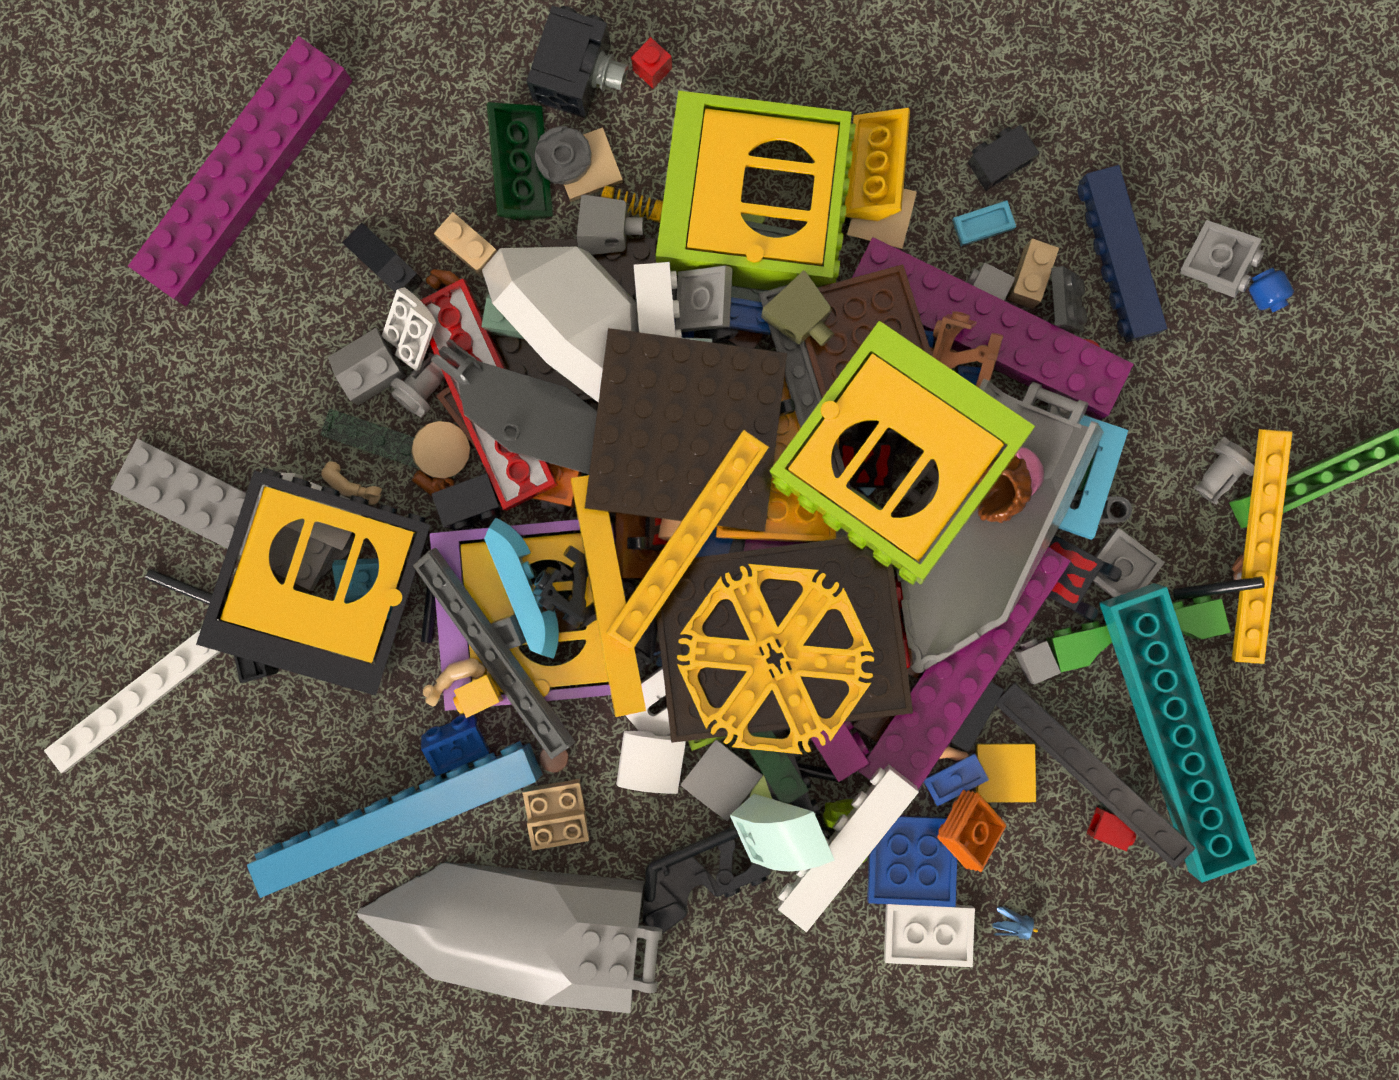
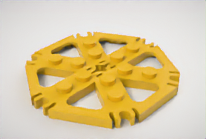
(758, 681)

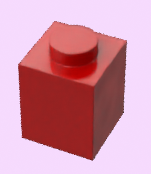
(651, 62)
(1111, 830)

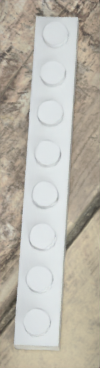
(129, 703)

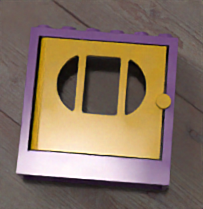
(488, 592)

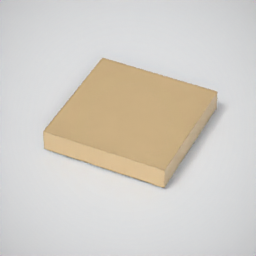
(602, 169)

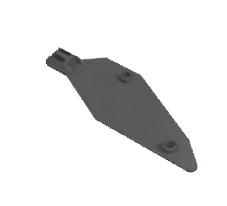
(522, 411)

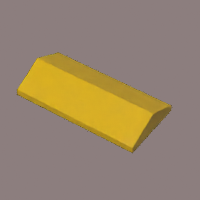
(878, 164)

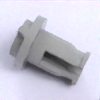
(418, 387)
(1225, 470)

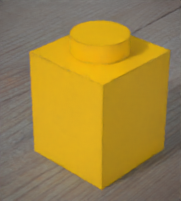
(477, 696)

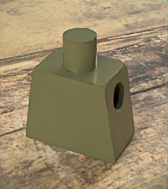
(800, 311)

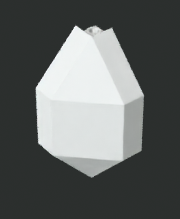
(561, 307)

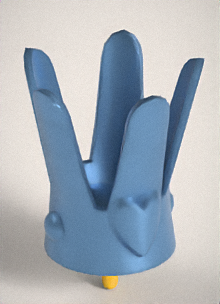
(1022, 928)

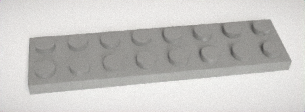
(208, 507)

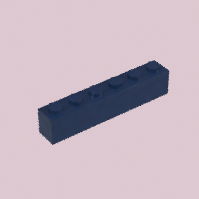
(1122, 254)

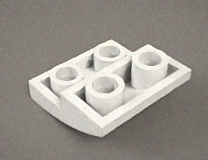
(409, 328)
(650, 763)

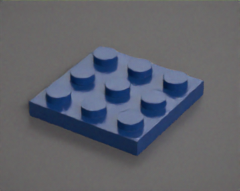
(912, 865)

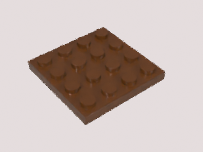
(855, 311)

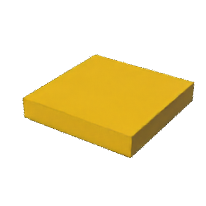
(1009, 770)

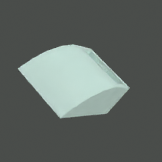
(780, 835)

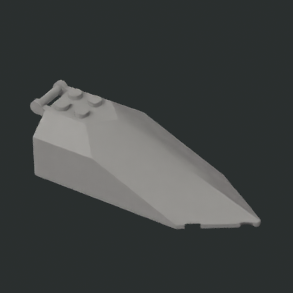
(992, 562)
(522, 933)

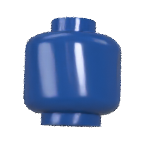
(1271, 290)

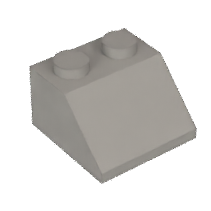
(365, 367)

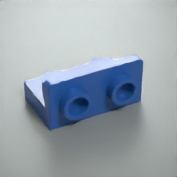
(453, 744)

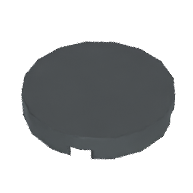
(563, 155)

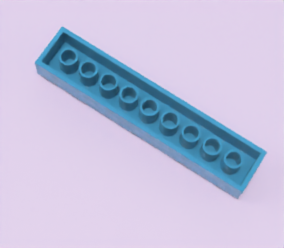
(393, 820)

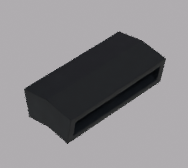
(977, 718)

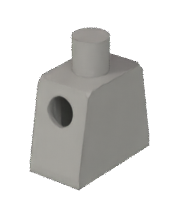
(605, 225)

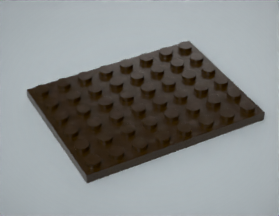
(871, 594)

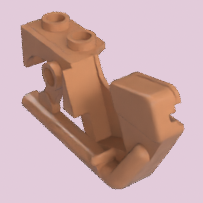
(947, 330)

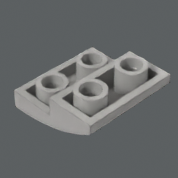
(721, 780)

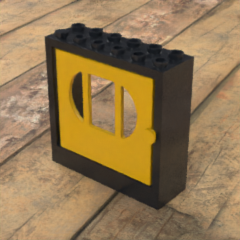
(277, 609)

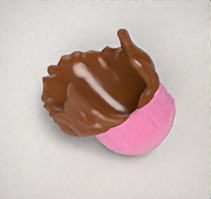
(1013, 487)

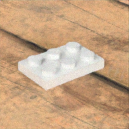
(929, 935)

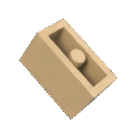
(465, 243)
(1032, 273)

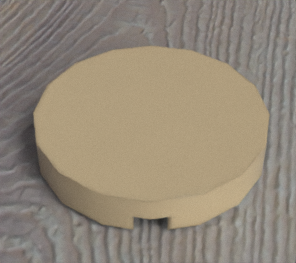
(440, 449)

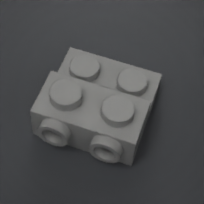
(1223, 258)

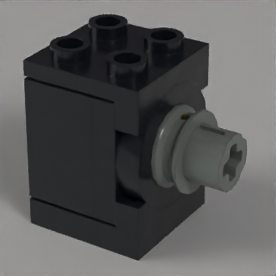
(573, 62)

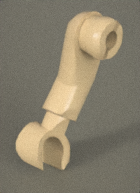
(332, 476)
(453, 672)

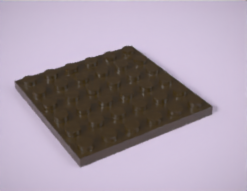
(671, 419)

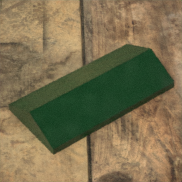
(518, 183)

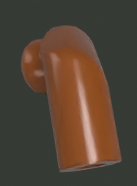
(440, 277)
(430, 484)

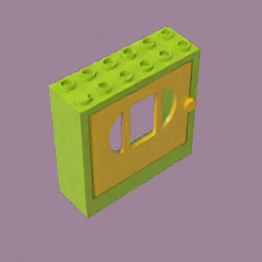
(728, 135)
(960, 448)

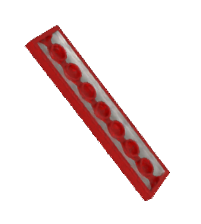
(459, 319)

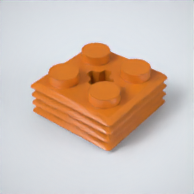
(971, 830)

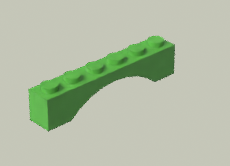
(1079, 648)

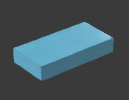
(984, 223)

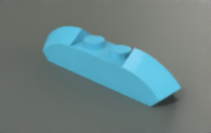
(507, 552)

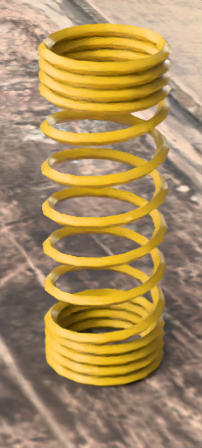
(608, 192)

